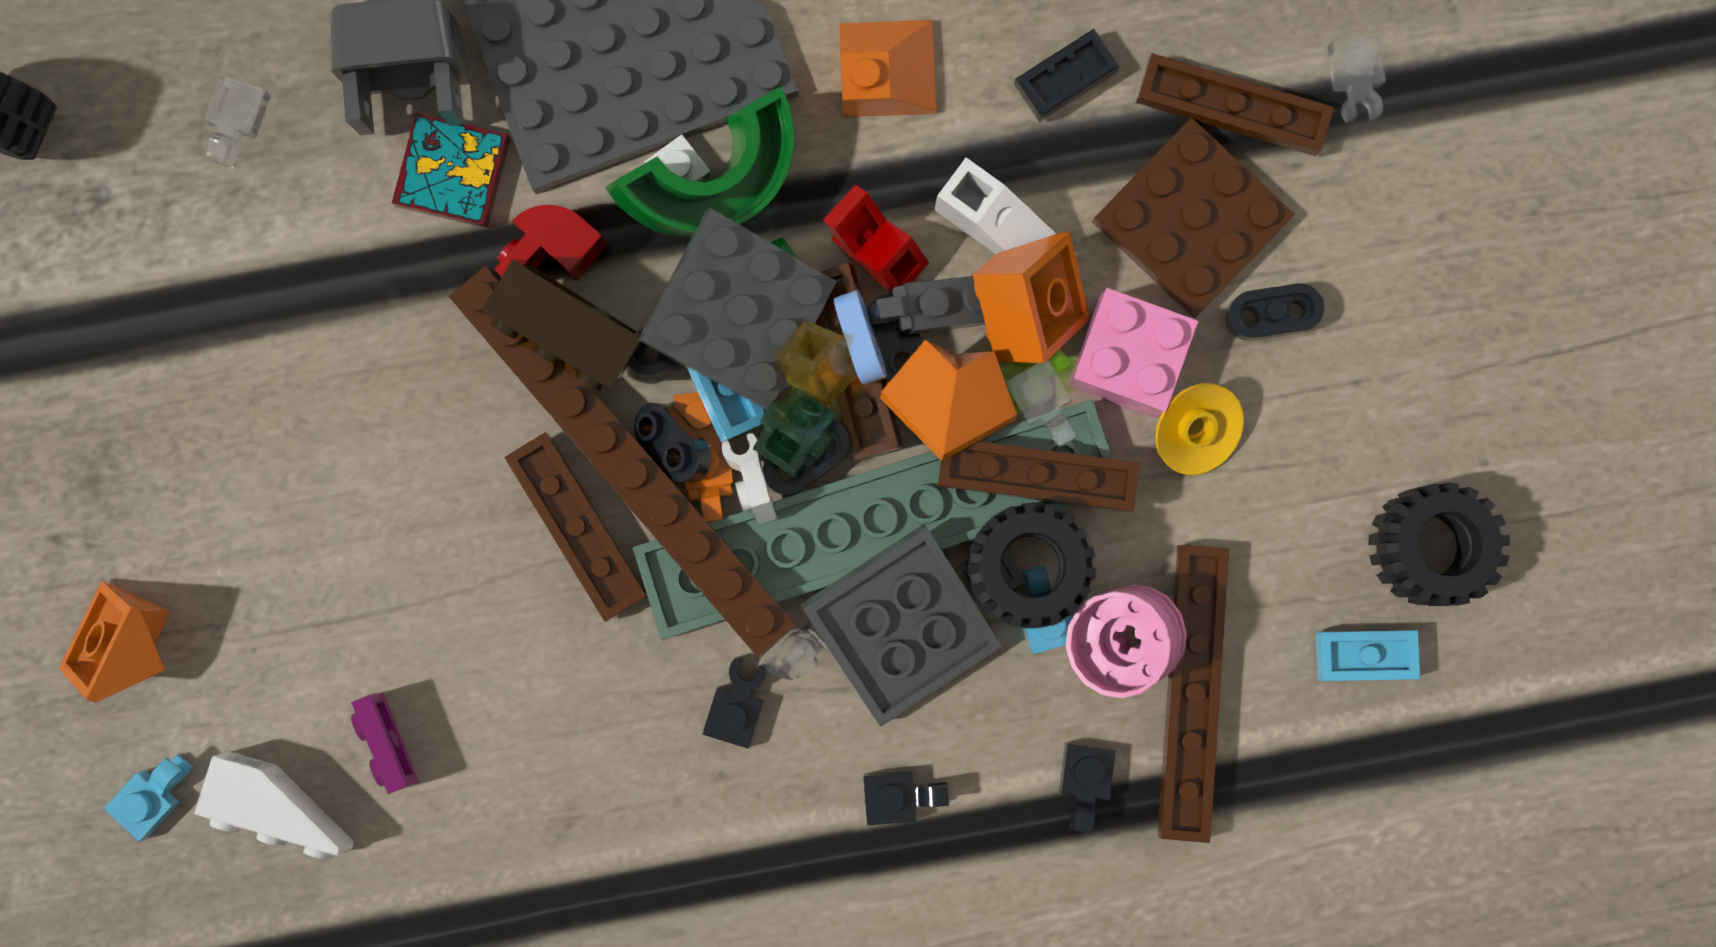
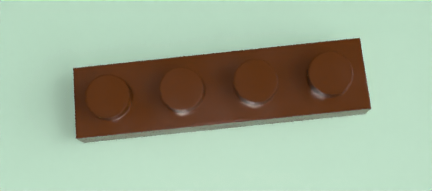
(1234, 105)
(864, 414)
(1042, 476)
(576, 527)

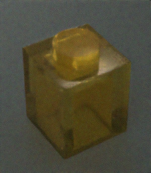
(817, 363)

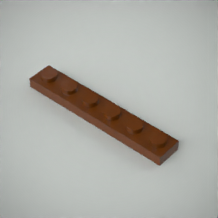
(1194, 696)

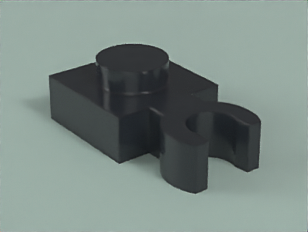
(734, 711)

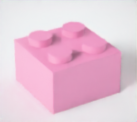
(1132, 353)

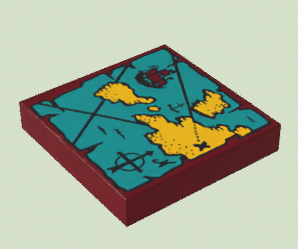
(451, 170)

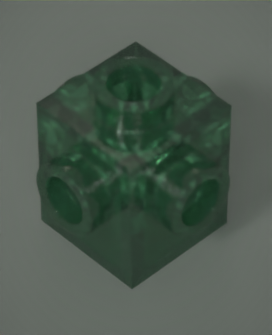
(794, 431)

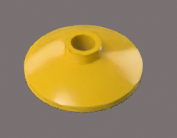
(1212, 436)

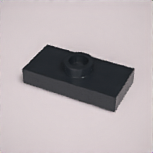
(1066, 75)

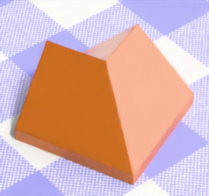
(950, 398)
(114, 643)

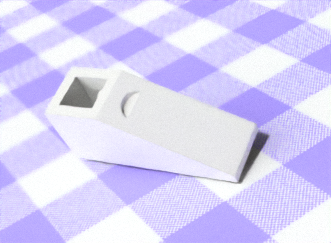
(988, 210)
(267, 801)

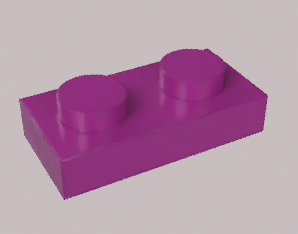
(376, 725)

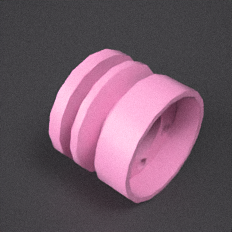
(1102, 651)

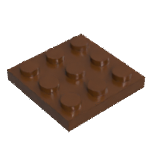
(1193, 217)

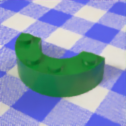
(751, 178)

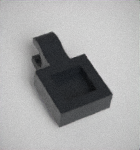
(1087, 776)
(893, 797)

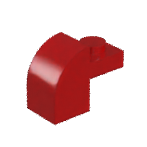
(557, 234)
(873, 242)

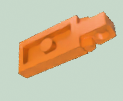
(720, 475)

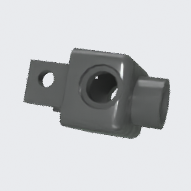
(397, 51)

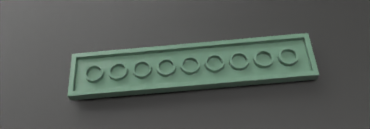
(849, 522)

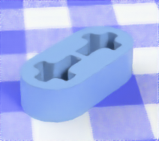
(860, 337)

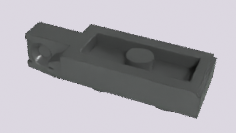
(930, 306)

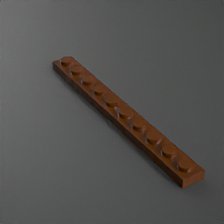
(634, 478)

